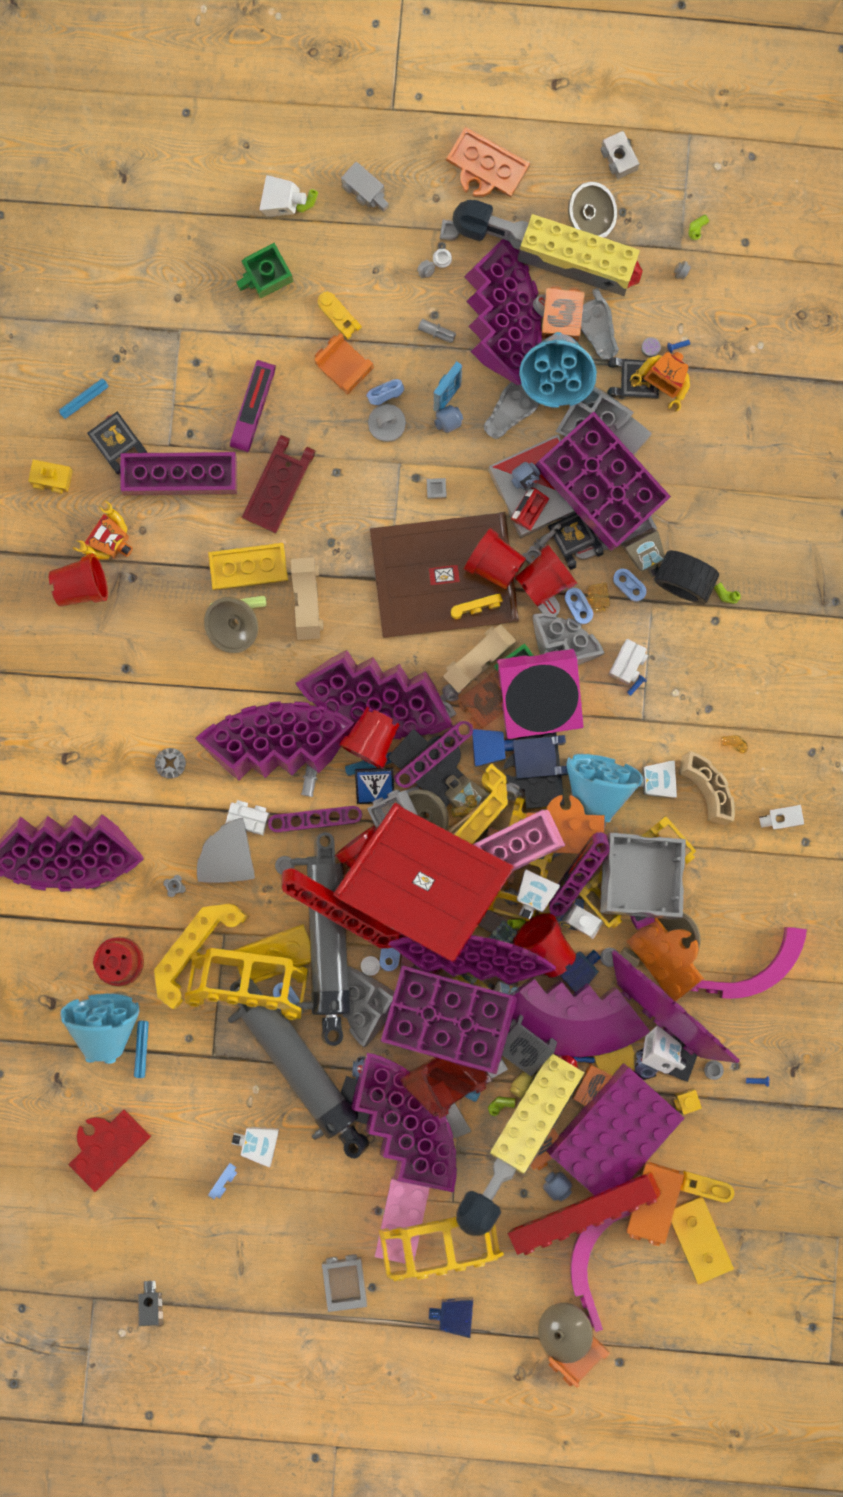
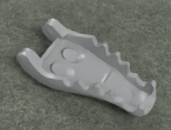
(598, 326)
(510, 410)

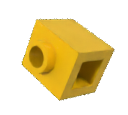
(687, 1101)

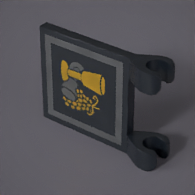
(628, 388)
(113, 438)
(574, 537)

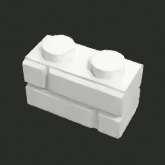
(628, 661)
(254, 819)

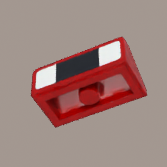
(530, 508)

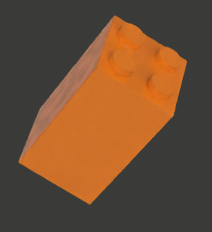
(654, 1220)

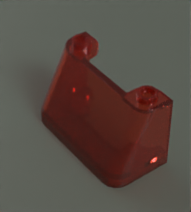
(442, 1083)

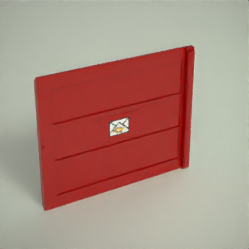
(423, 882)

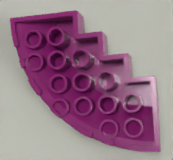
(503, 302)
(350, 688)
(276, 737)
(66, 855)
(480, 957)
(668, 1013)
(579, 1020)
(409, 1132)

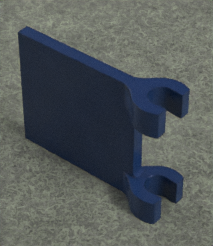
(538, 757)

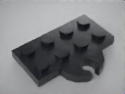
(436, 777)
(537, 790)

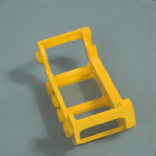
(488, 811)
(516, 815)
(592, 885)
(188, 943)
(247, 961)
(445, 1227)

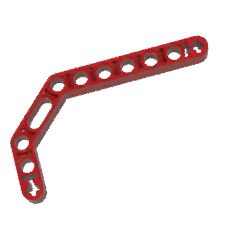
(322, 901)

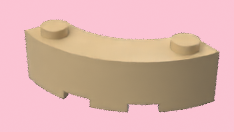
(306, 598)
(477, 660)
(712, 785)

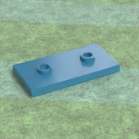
(447, 387)

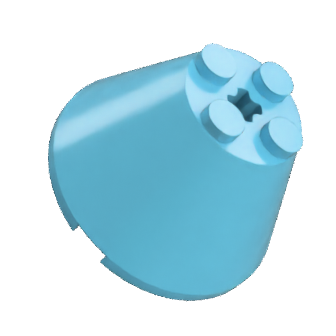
(558, 372)
(601, 783)
(101, 1025)

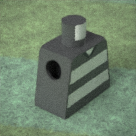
(150, 1314)

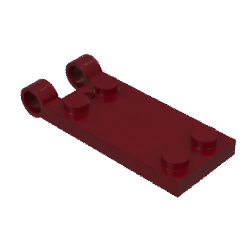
(277, 487)

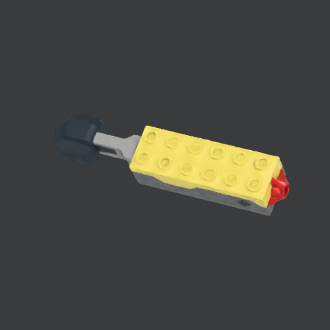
(555, 247)
(522, 1139)

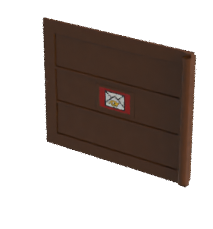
(424, 575)

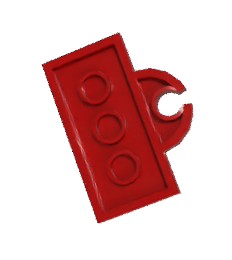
(107, 1148)

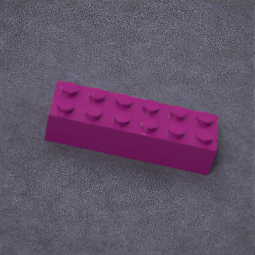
(179, 473)

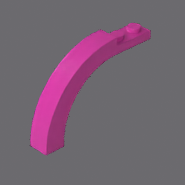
(779, 967)
(579, 1264)

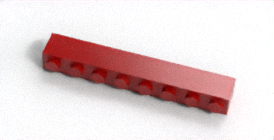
(584, 1213)

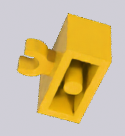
(50, 476)

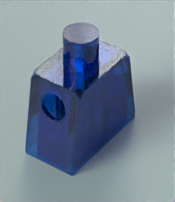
(581, 970)
(454, 1315)

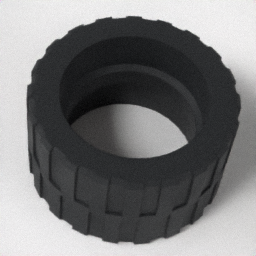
(686, 577)

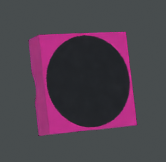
(540, 693)

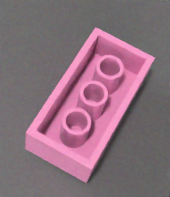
(524, 840)
(403, 1208)

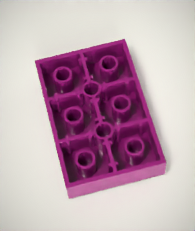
(602, 481)
(449, 1019)
(615, 1132)

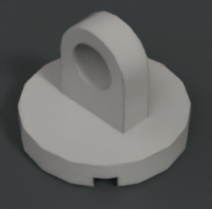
(386, 423)

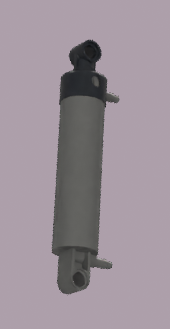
(327, 946)
(302, 1072)

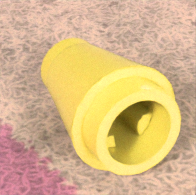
(521, 1084)

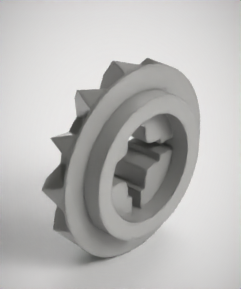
(170, 753)

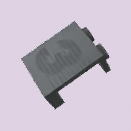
(525, 1048)

